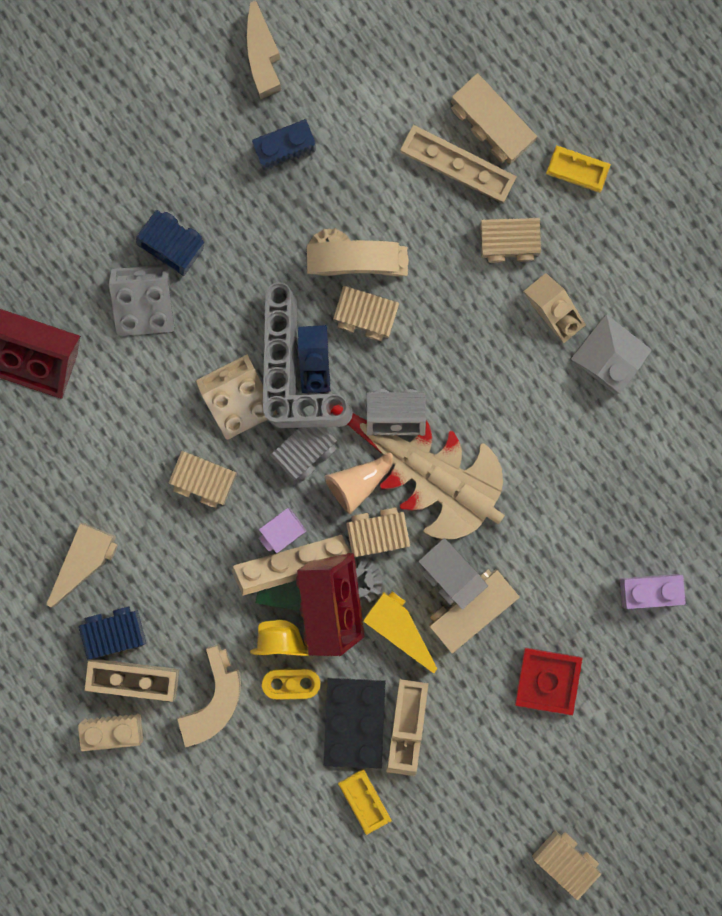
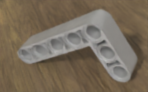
(286, 369)

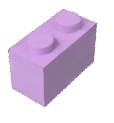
(281, 531)
(652, 591)

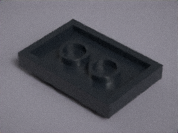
(354, 723)

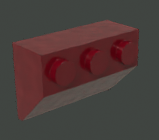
(36, 354)
(330, 605)

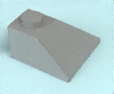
(611, 355)

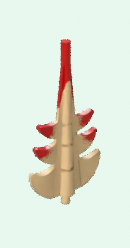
(464, 494)

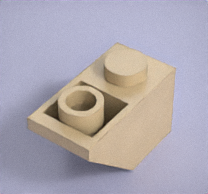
(555, 307)

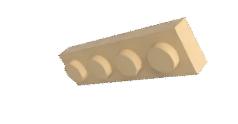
(458, 164)
(283, 566)

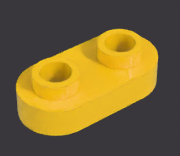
(291, 684)

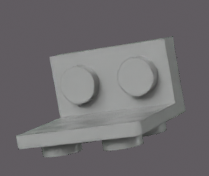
(141, 300)

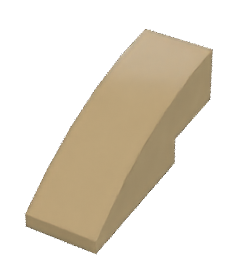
(261, 53)
(407, 727)

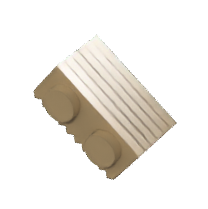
(510, 239)
(365, 313)
(203, 479)
(377, 533)
(110, 732)
(567, 864)

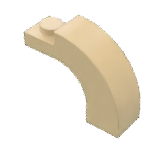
(357, 257)
(207, 722)

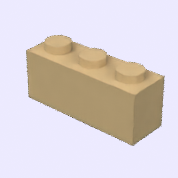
(492, 119)
(458, 625)
(132, 680)

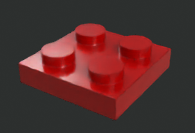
(548, 681)

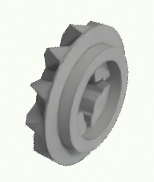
(372, 579)

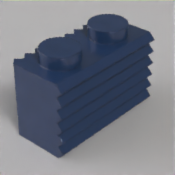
(284, 144)
(170, 242)
(112, 633)

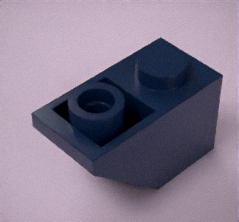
(314, 359)

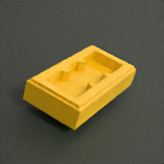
(578, 169)
(364, 801)

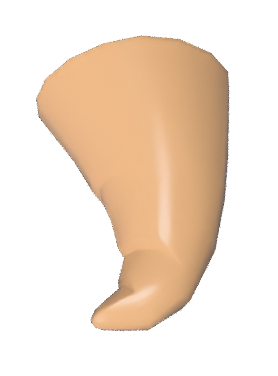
(357, 483)

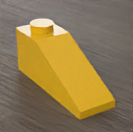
(395, 624)

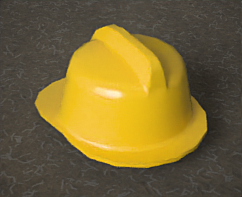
(279, 638)

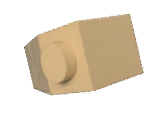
(86, 555)

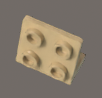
(234, 396)

